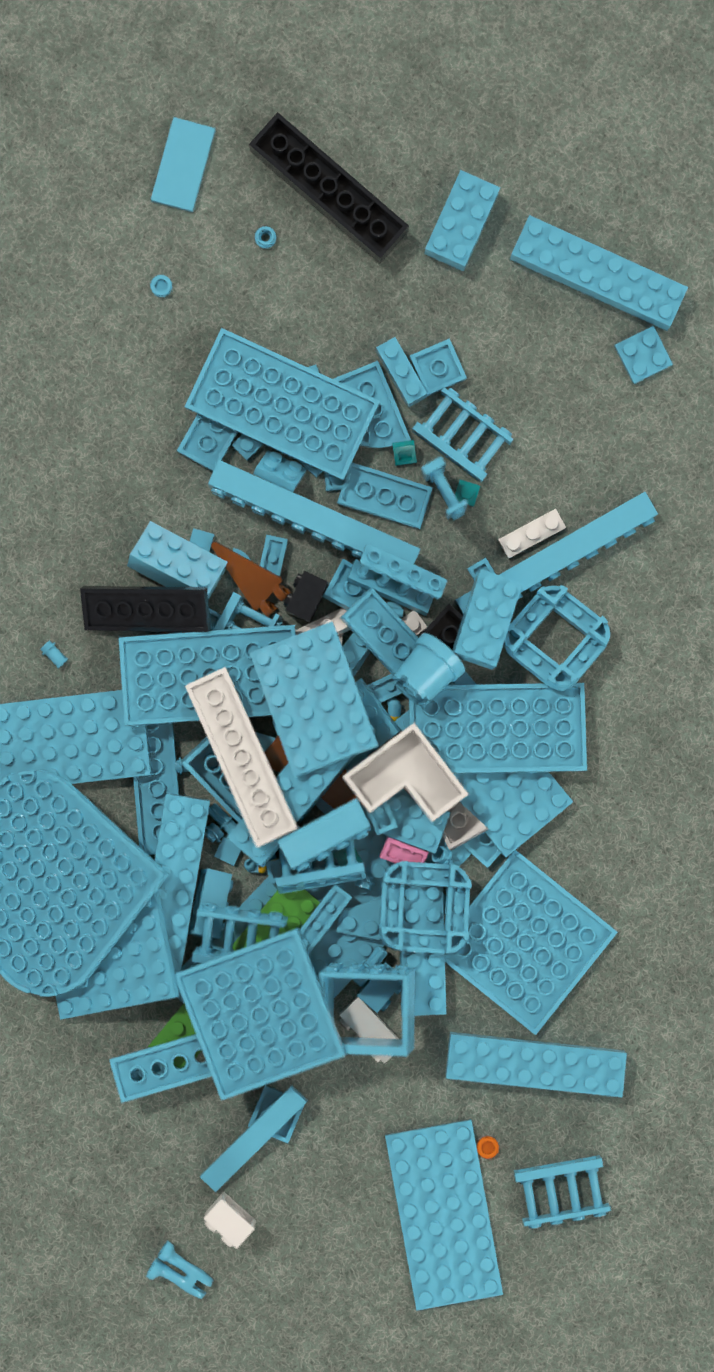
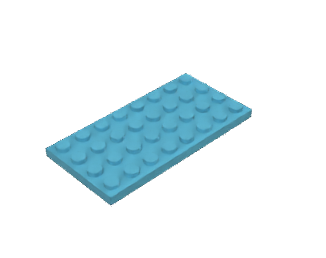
(282, 404)
(162, 665)
(505, 727)
(73, 738)
(508, 803)
(444, 1214)

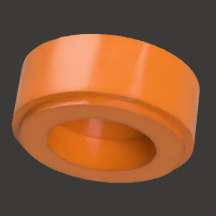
(487, 1147)

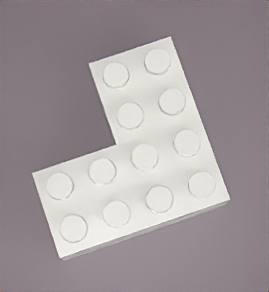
(409, 764)

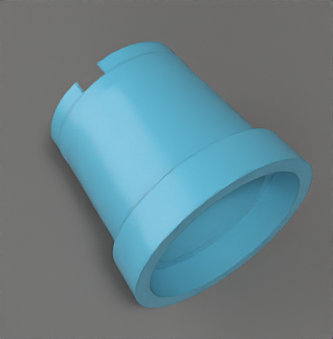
(427, 670)

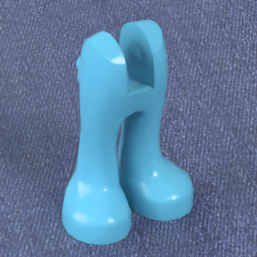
(186, 1282)

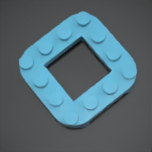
(574, 612)
(456, 910)

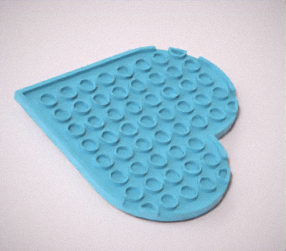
(64, 883)

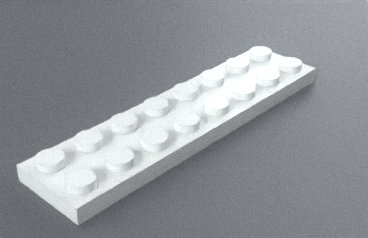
(241, 757)

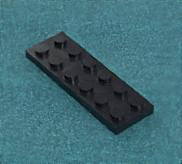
(145, 608)

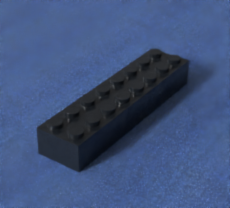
(328, 187)

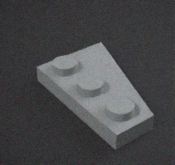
(461, 826)

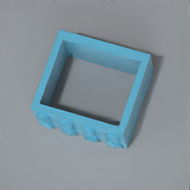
(375, 1046)

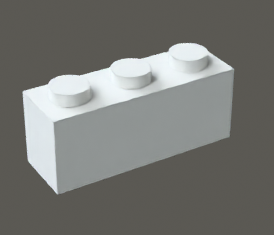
(366, 1024)

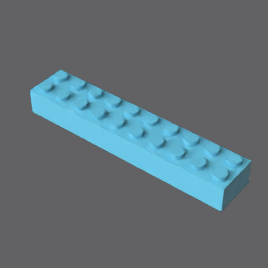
(303, 513)

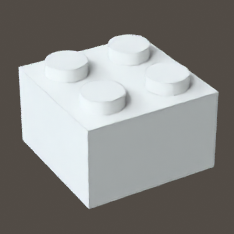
(229, 1220)

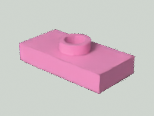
(398, 851)

